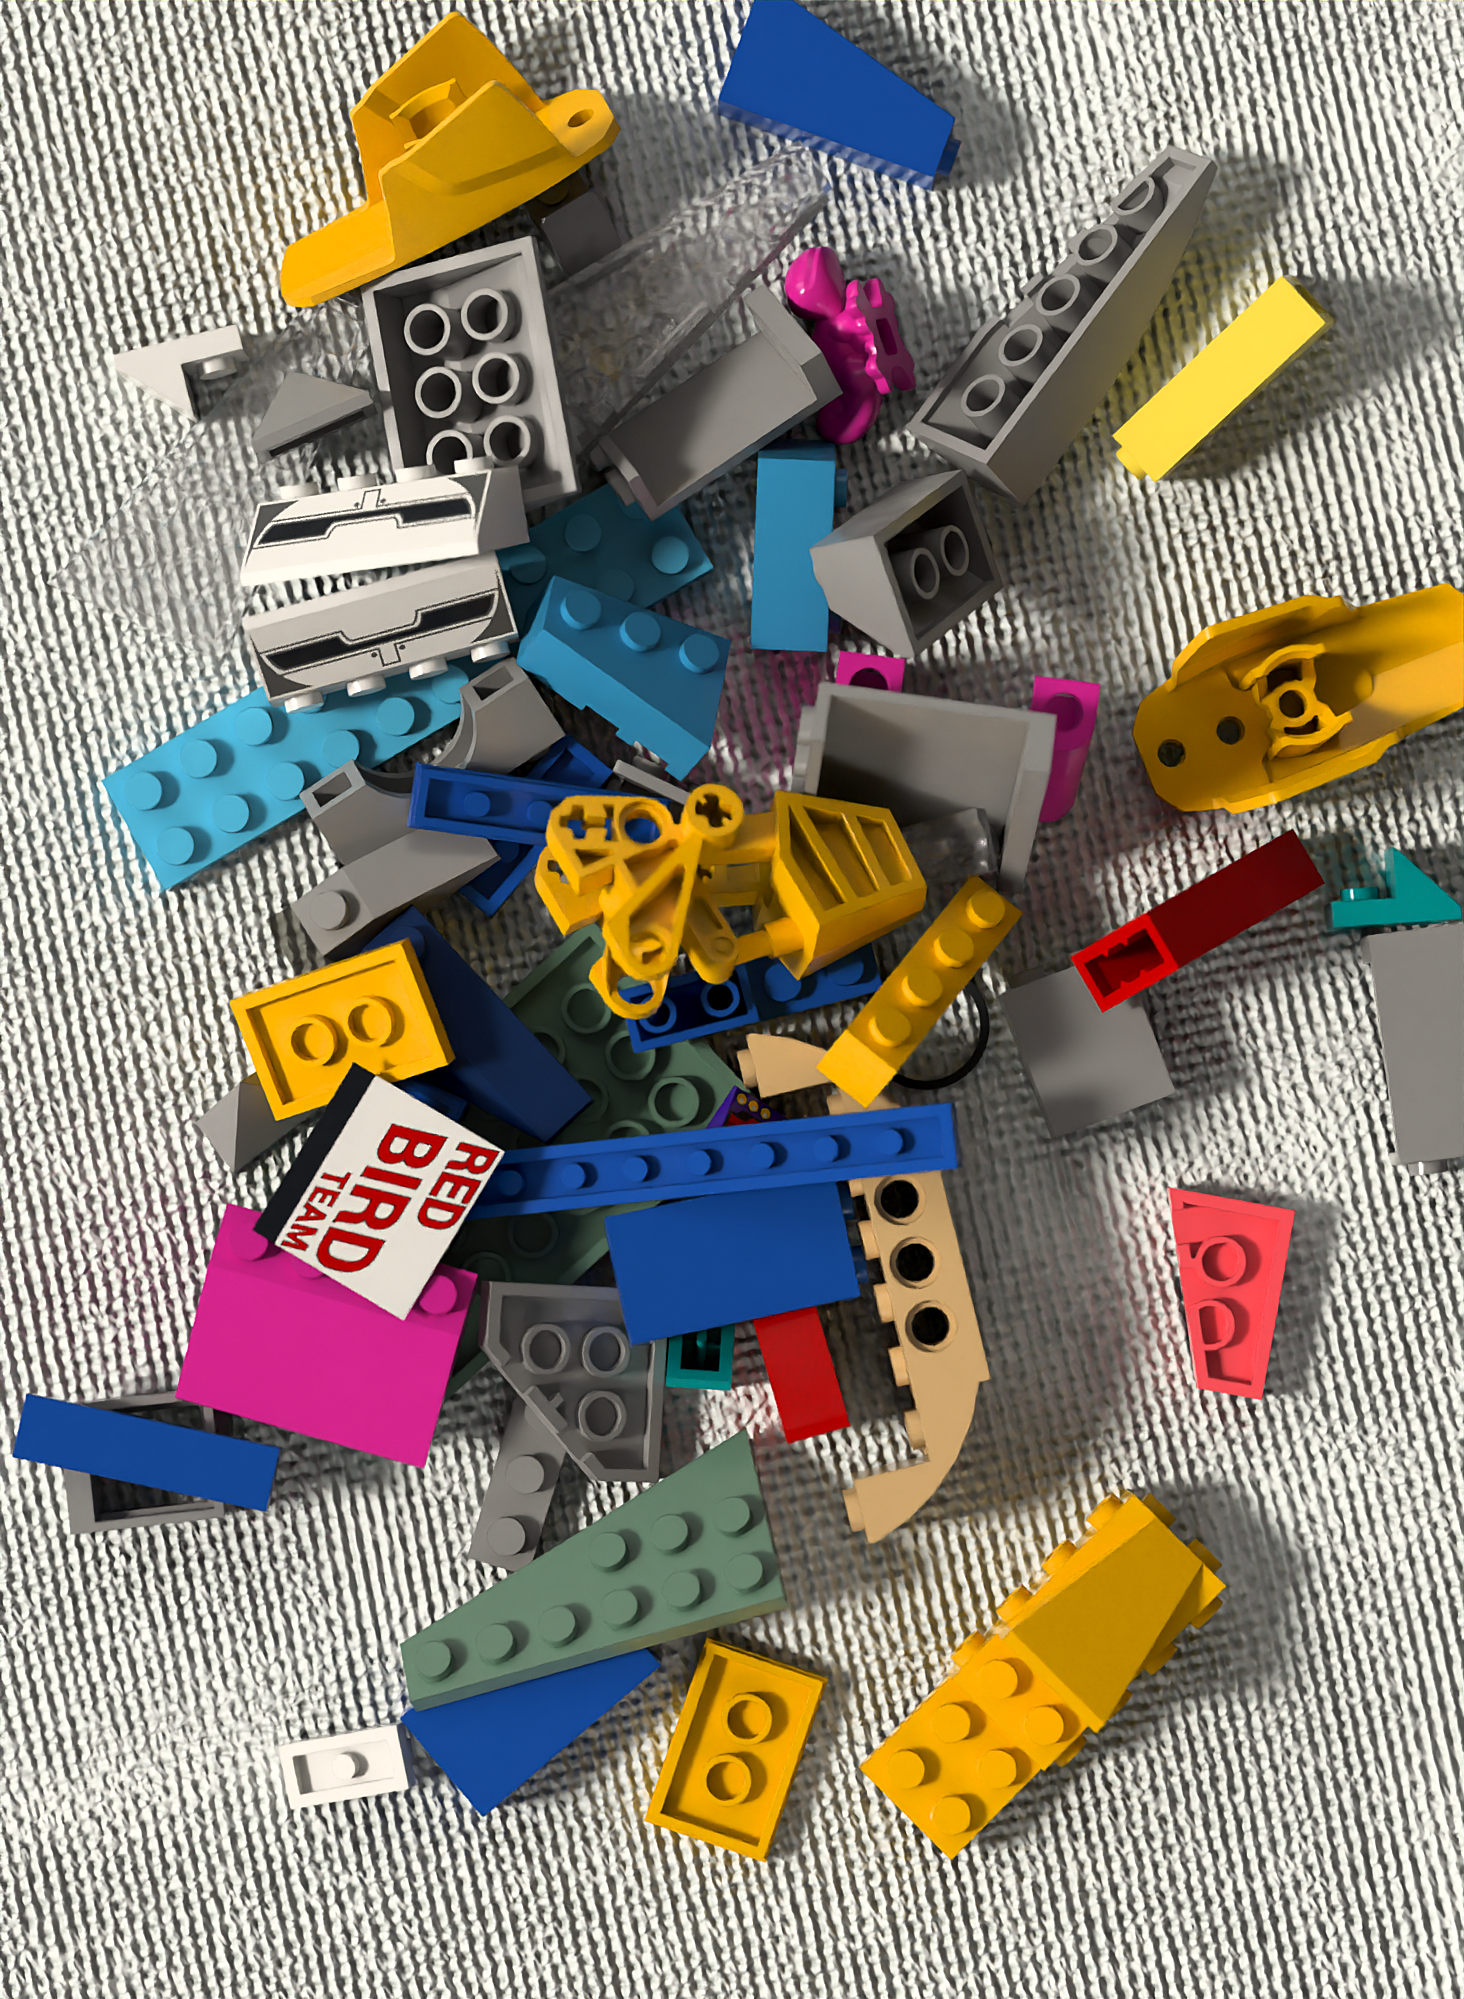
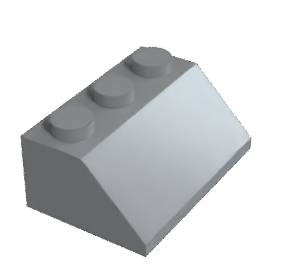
(909, 563)

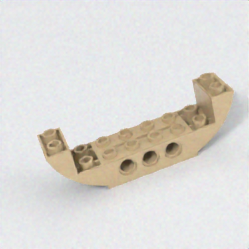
(939, 1373)

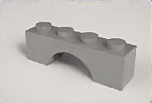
(497, 731)

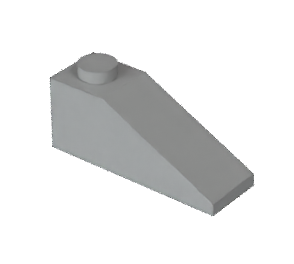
(375, 889)

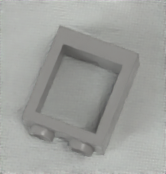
(84, 1489)

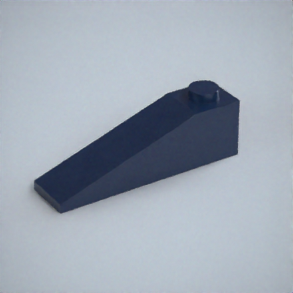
(496, 1055)

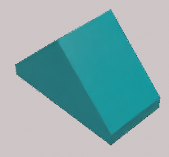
(701, 1359)

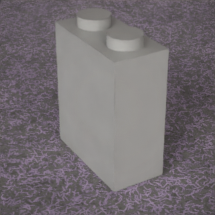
(1077, 1057)

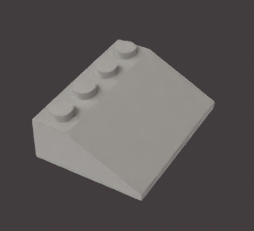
(473, 368)

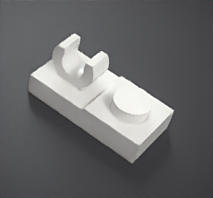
(347, 1765)

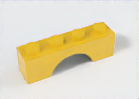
(919, 991)

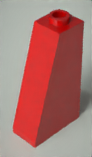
(1197, 920)
(801, 1374)

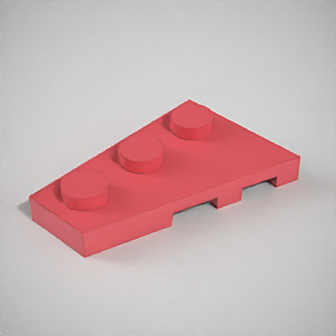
(1230, 1284)

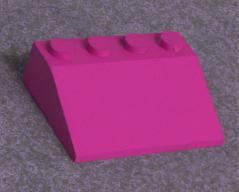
(315, 1355)

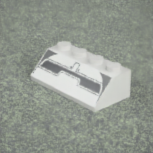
(385, 523)
(382, 631)

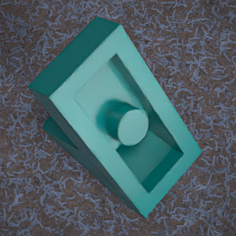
(1409, 901)

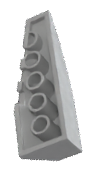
(1047, 366)

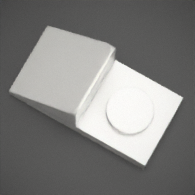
(165, 366)

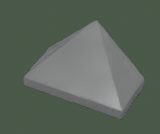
(308, 411)
(244, 1124)

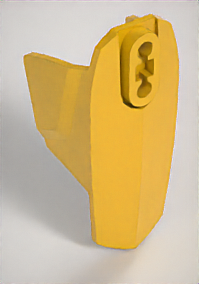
(442, 152)
(1310, 692)

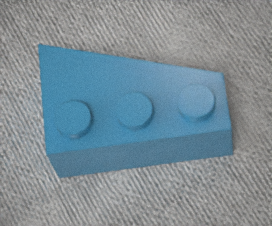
(793, 514)
(629, 666)

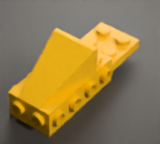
(1047, 1669)

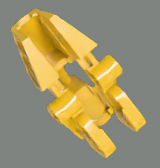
(817, 883)

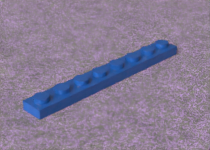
(722, 1160)

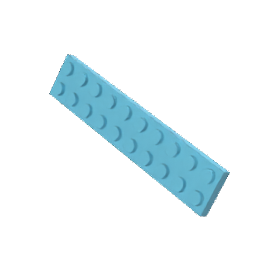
(251, 761)

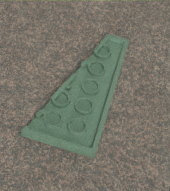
(645, 1574)

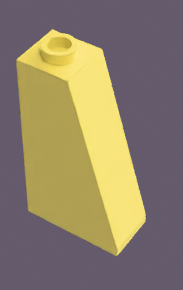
(1222, 379)

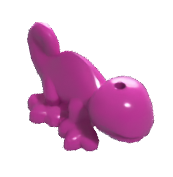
(857, 337)

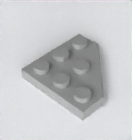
(577, 1373)

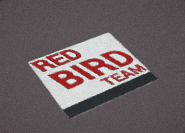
(378, 1191)

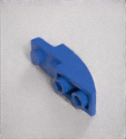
(752, 995)

